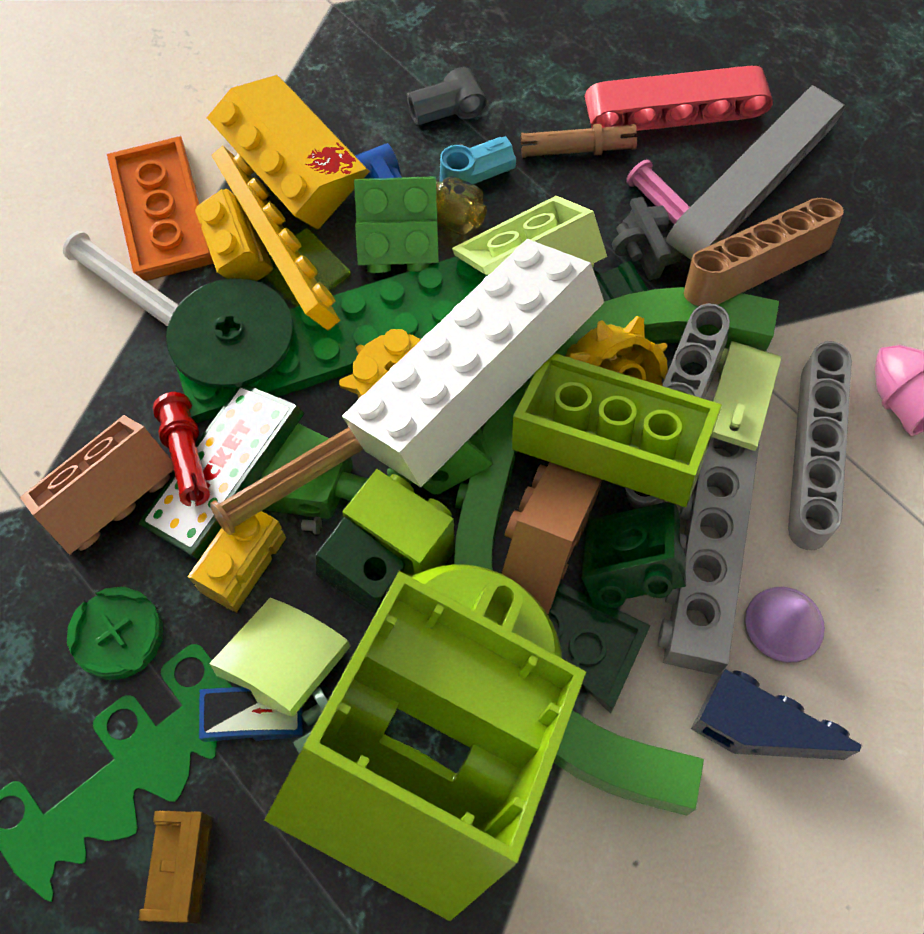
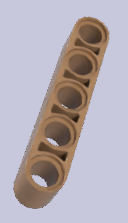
(762, 251)

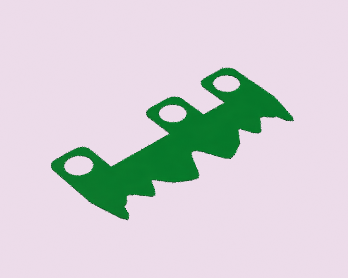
(104, 804)

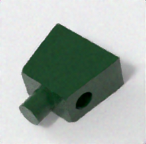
(350, 557)

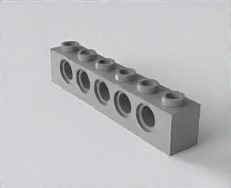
(709, 646)

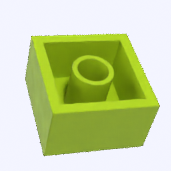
(404, 522)

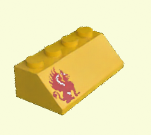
(288, 147)

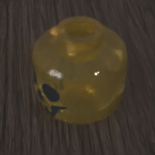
(459, 205)

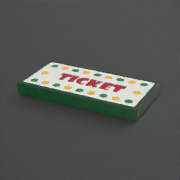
(232, 457)

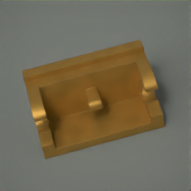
(177, 867)

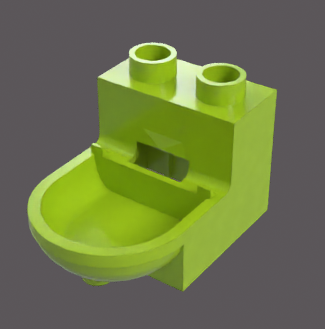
(474, 664)

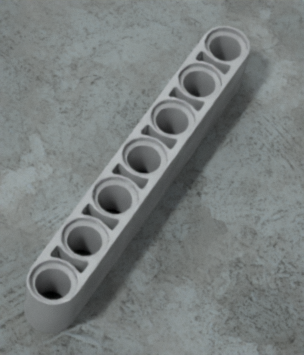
(756, 173)

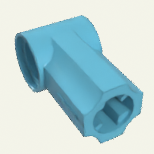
(477, 162)

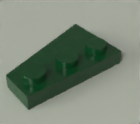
(597, 641)

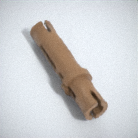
(579, 140)

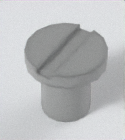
(312, 525)

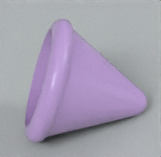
(785, 624)

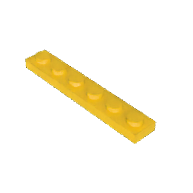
(279, 241)

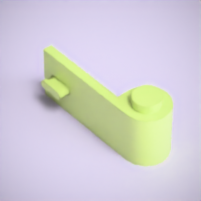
(745, 393)

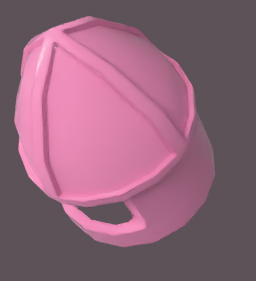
(901, 384)

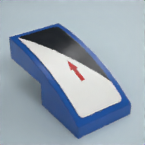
(237, 715)

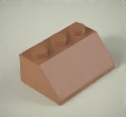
(98, 484)

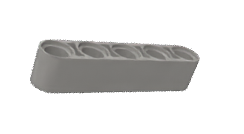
(698, 349)
(812, 460)

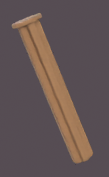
(285, 480)

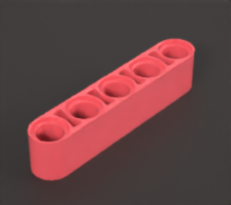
(680, 98)

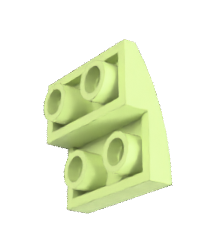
(280, 656)

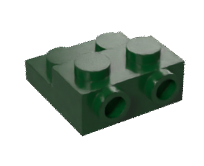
(634, 555)

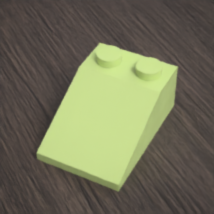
(552, 223)

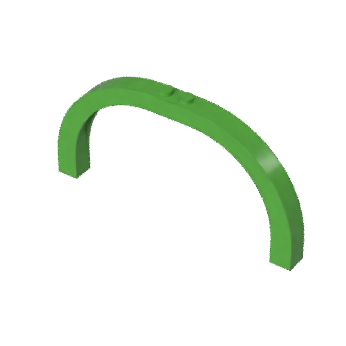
(587, 750)

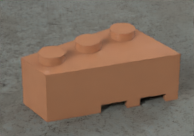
(548, 529)

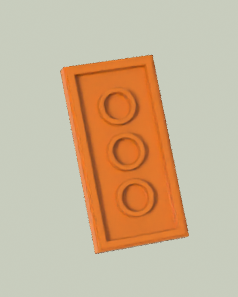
(159, 208)

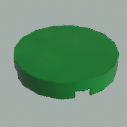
(115, 633)

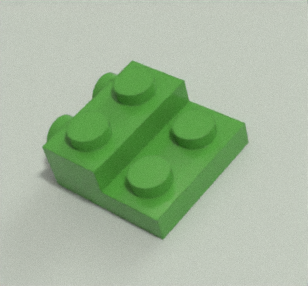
(396, 223)

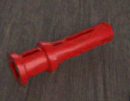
(179, 435)

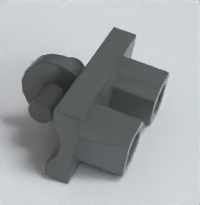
(642, 238)

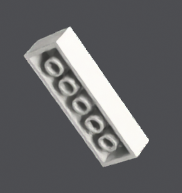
(474, 360)

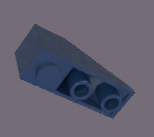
(757, 723)

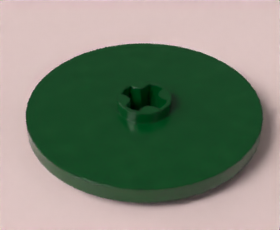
(250, 352)

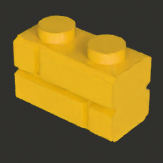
(232, 238)
(237, 560)

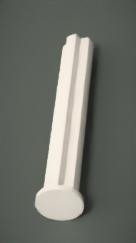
(139, 291)

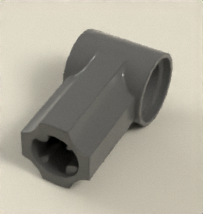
(456, 95)

